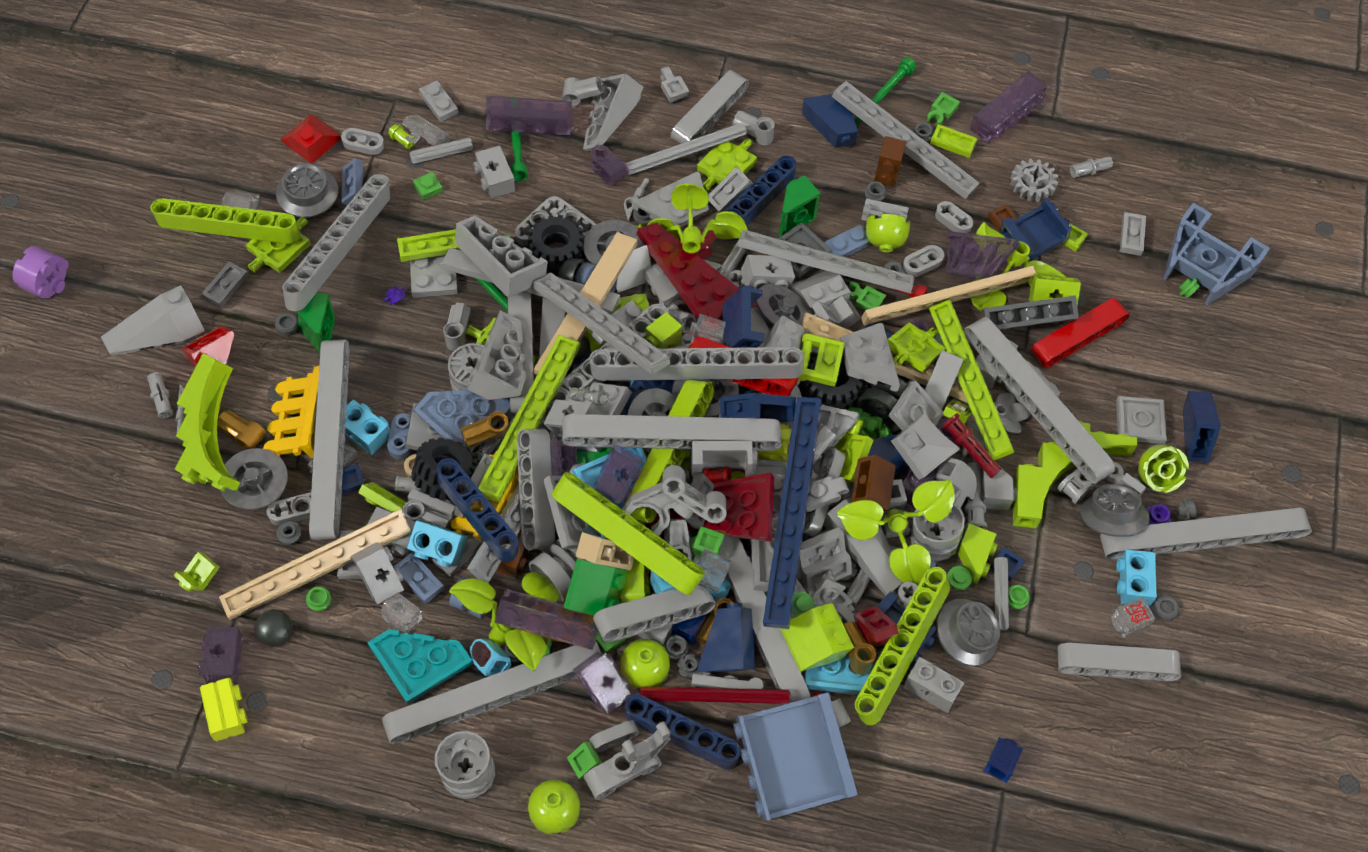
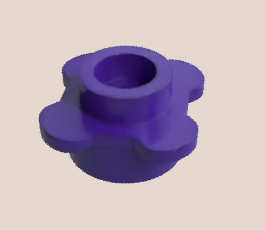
(394, 295)
(1160, 510)

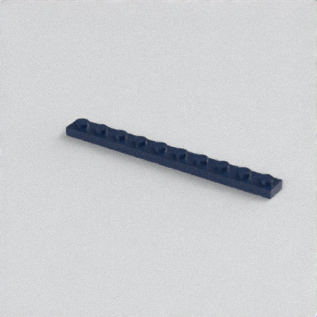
(792, 514)

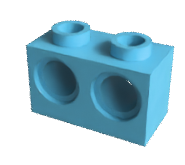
(358, 430)
(438, 539)
(1142, 579)

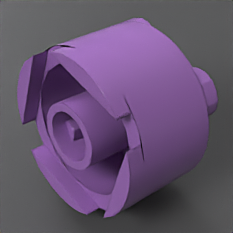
(40, 272)

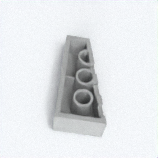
(498, 257)

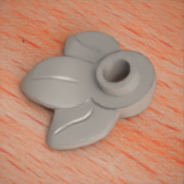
(1011, 412)

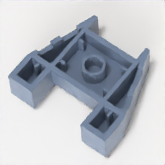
(1210, 259)

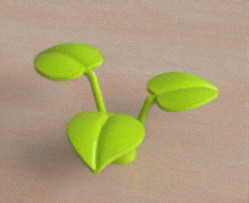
(691, 196)
(1016, 259)
(910, 562)
(479, 597)

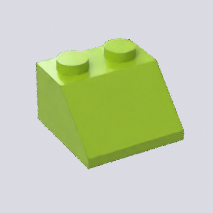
(817, 637)

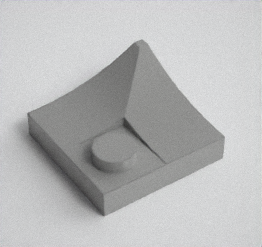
(923, 446)

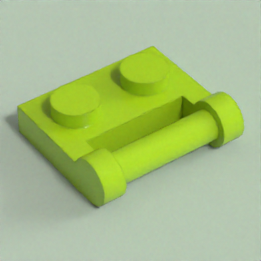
(827, 359)

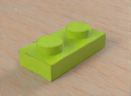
(379, 496)

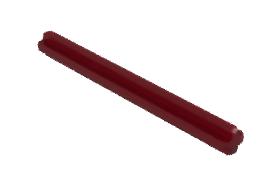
(726, 695)

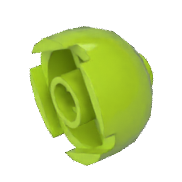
(887, 232)
(1163, 468)
(645, 664)
(554, 806)

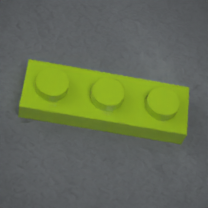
(426, 245)

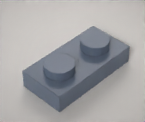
(351, 180)
(848, 242)
(419, 578)

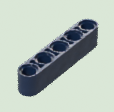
(764, 189)
(478, 520)
(688, 742)

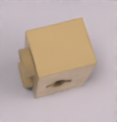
(603, 552)

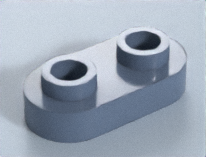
(397, 434)

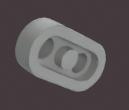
(365, 141)
(921, 260)

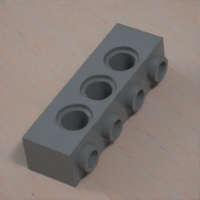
(1032, 312)

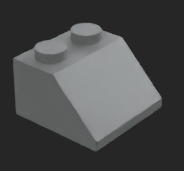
(821, 287)
(785, 334)

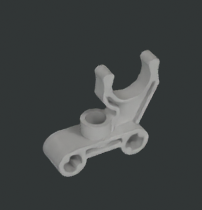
(680, 497)
(640, 757)

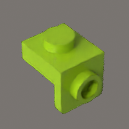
(197, 573)

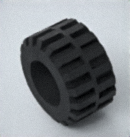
(556, 230)
(836, 397)
(426, 461)

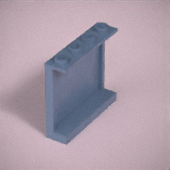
(795, 756)

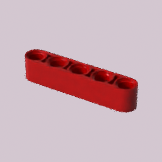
(1080, 333)
(767, 386)

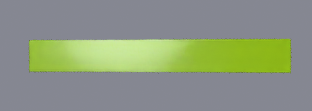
(972, 381)
(529, 416)

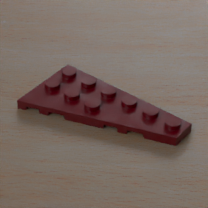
(692, 277)
(747, 508)

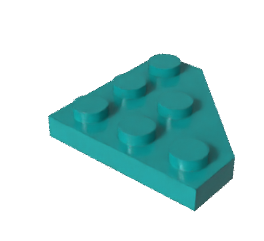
(418, 661)

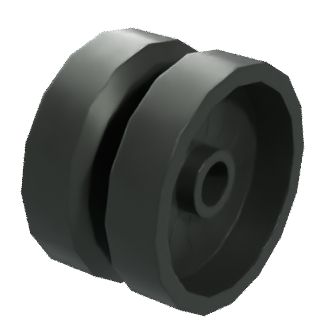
(880, 401)

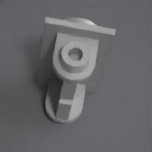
(877, 208)
(826, 590)

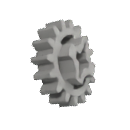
(1023, 180)

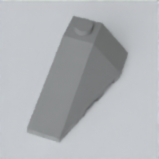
(611, 108)
(159, 322)
(500, 364)
(869, 554)

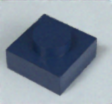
(352, 479)
(1014, 562)

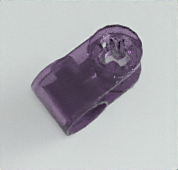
(607, 165)

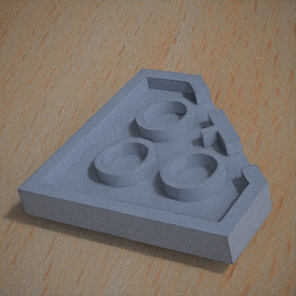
(455, 409)

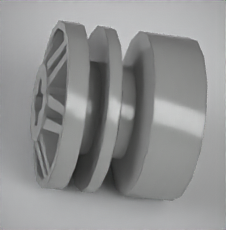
(462, 364)
(948, 532)
(557, 567)
(456, 754)

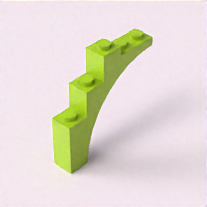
(201, 401)
(1035, 482)

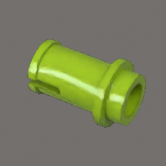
(397, 133)

